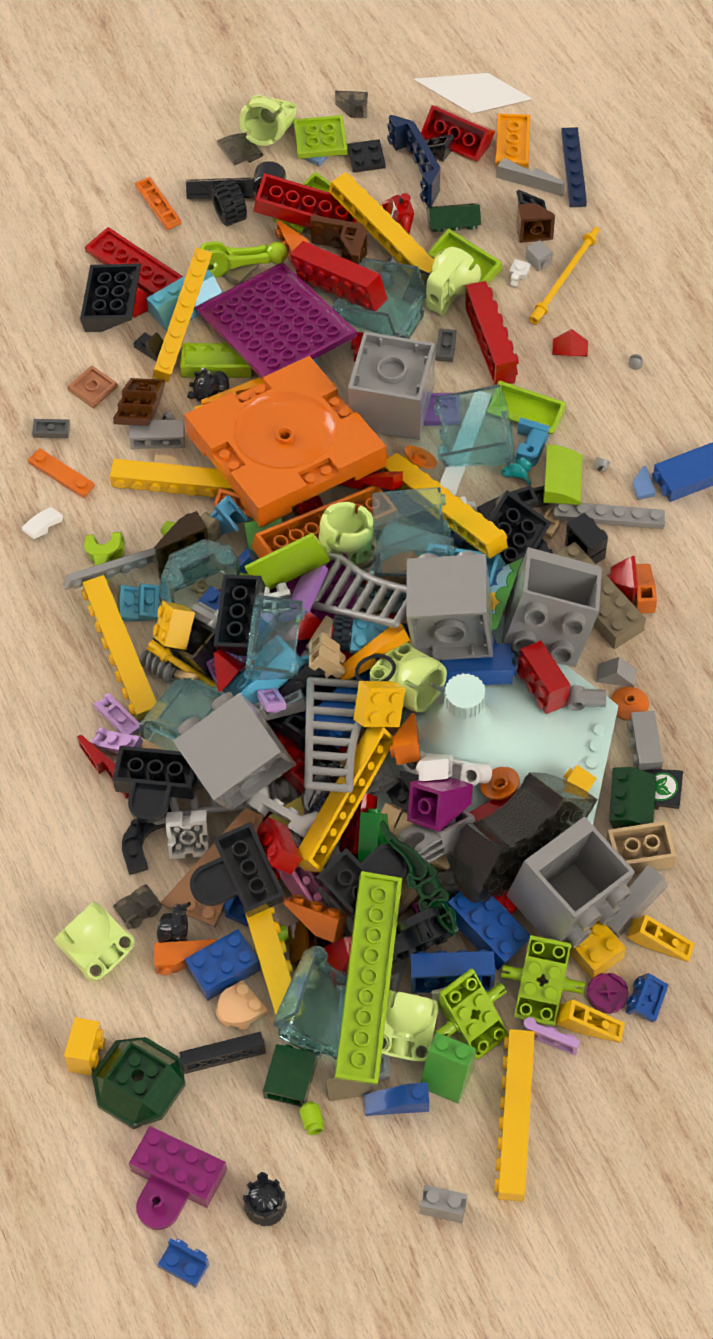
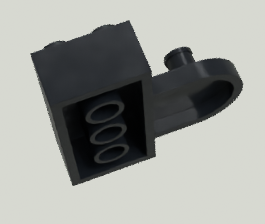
(152, 779)
(239, 872)
(342, 875)
(418, 934)

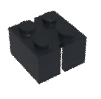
(588, 536)

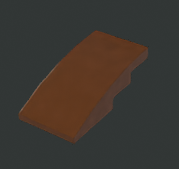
(139, 401)

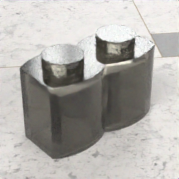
(137, 907)

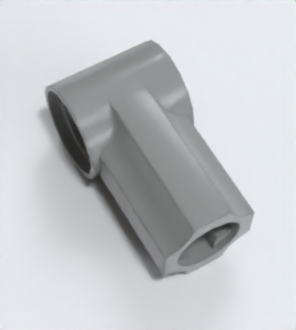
(205, 614)
(581, 698)

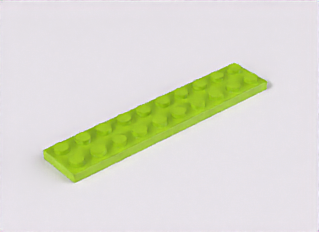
(368, 978)

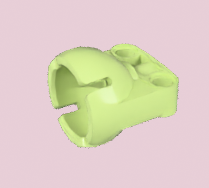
(266, 119)
(449, 278)
(347, 532)
(415, 674)
(94, 941)
(409, 1025)

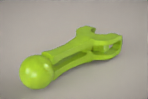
(228, 258)
(107, 552)

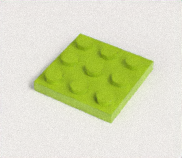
(320, 136)

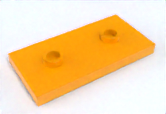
(513, 138)

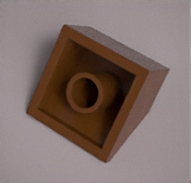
(534, 223)
(301, 940)

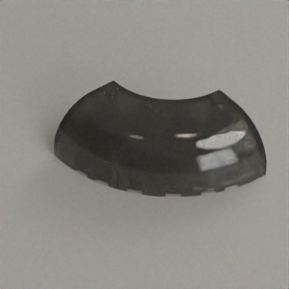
(495, 847)

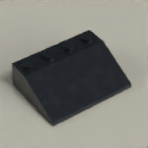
(109, 296)
(520, 523)

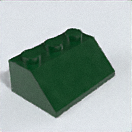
(454, 217)
(632, 797)

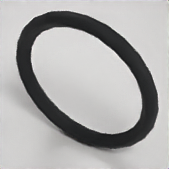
(376, 656)

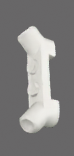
(462, 770)
(297, 824)

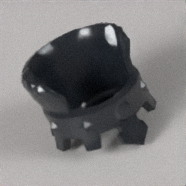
(208, 384)
(173, 925)
(264, 1201)

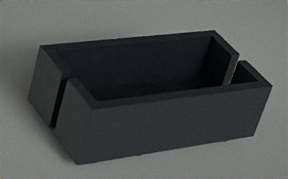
(199, 647)

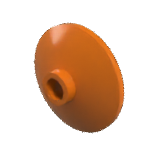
(420, 457)
(639, 704)
(502, 784)

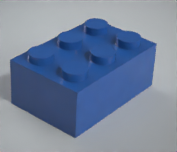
(222, 964)

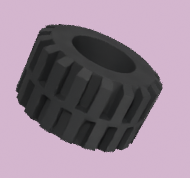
(229, 202)

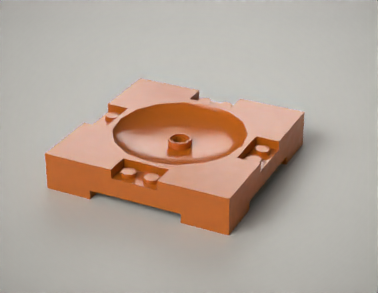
(285, 440)

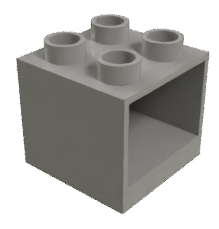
(393, 384)
(554, 604)
(450, 606)
(233, 750)
(572, 884)

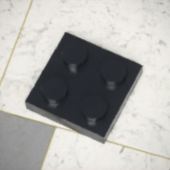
(366, 155)

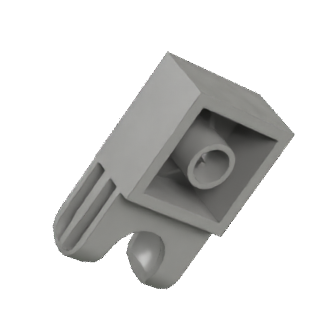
(433, 843)

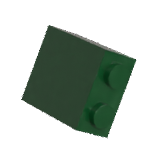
(290, 1075)

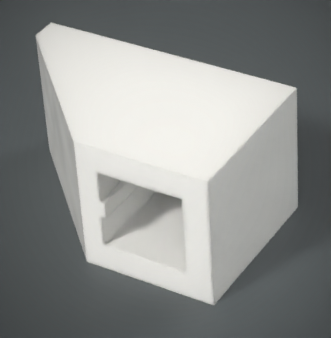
(435, 767)

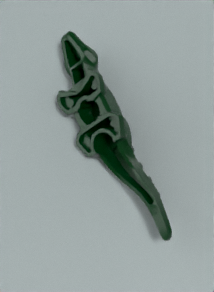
(424, 879)

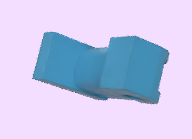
(535, 440)
(228, 515)

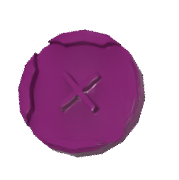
(607, 993)

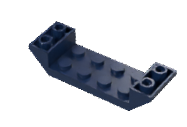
(406, 134)

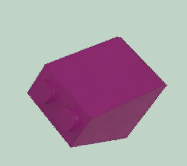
(438, 802)

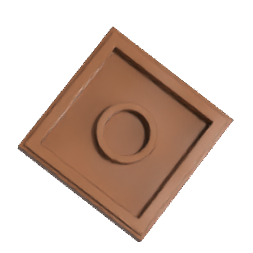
(92, 386)

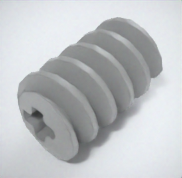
(152, 663)

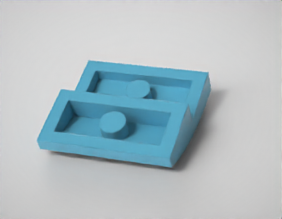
(139, 602)

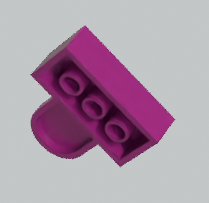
(174, 1176)

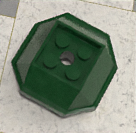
(143, 1100)

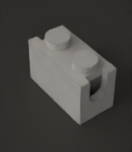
(443, 1204)

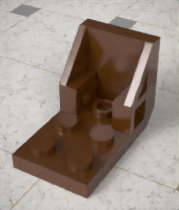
(340, 234)

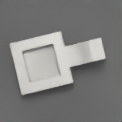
(518, 271)

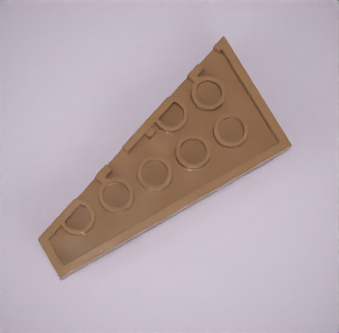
(181, 892)

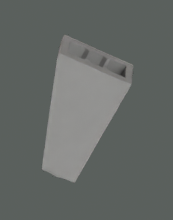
(644, 893)

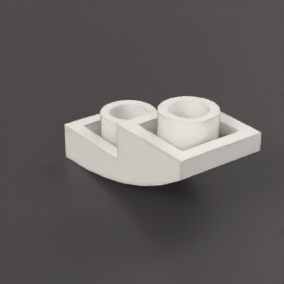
(39, 523)

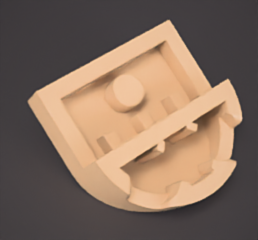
(239, 1006)

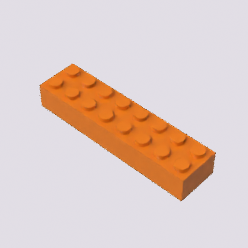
(303, 525)

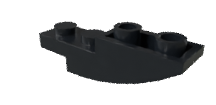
(531, 496)
(294, 727)

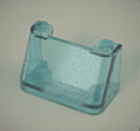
(273, 638)

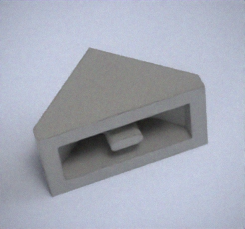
(616, 672)

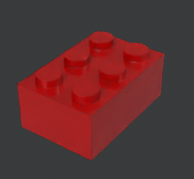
(543, 677)

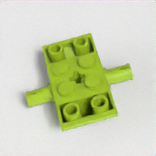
(539, 1000)
(472, 1013)

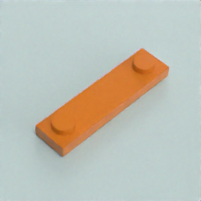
(158, 203)
(61, 473)

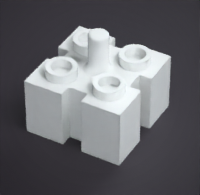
(187, 833)

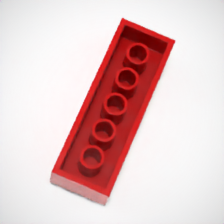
(296, 202)
(339, 276)
(491, 333)

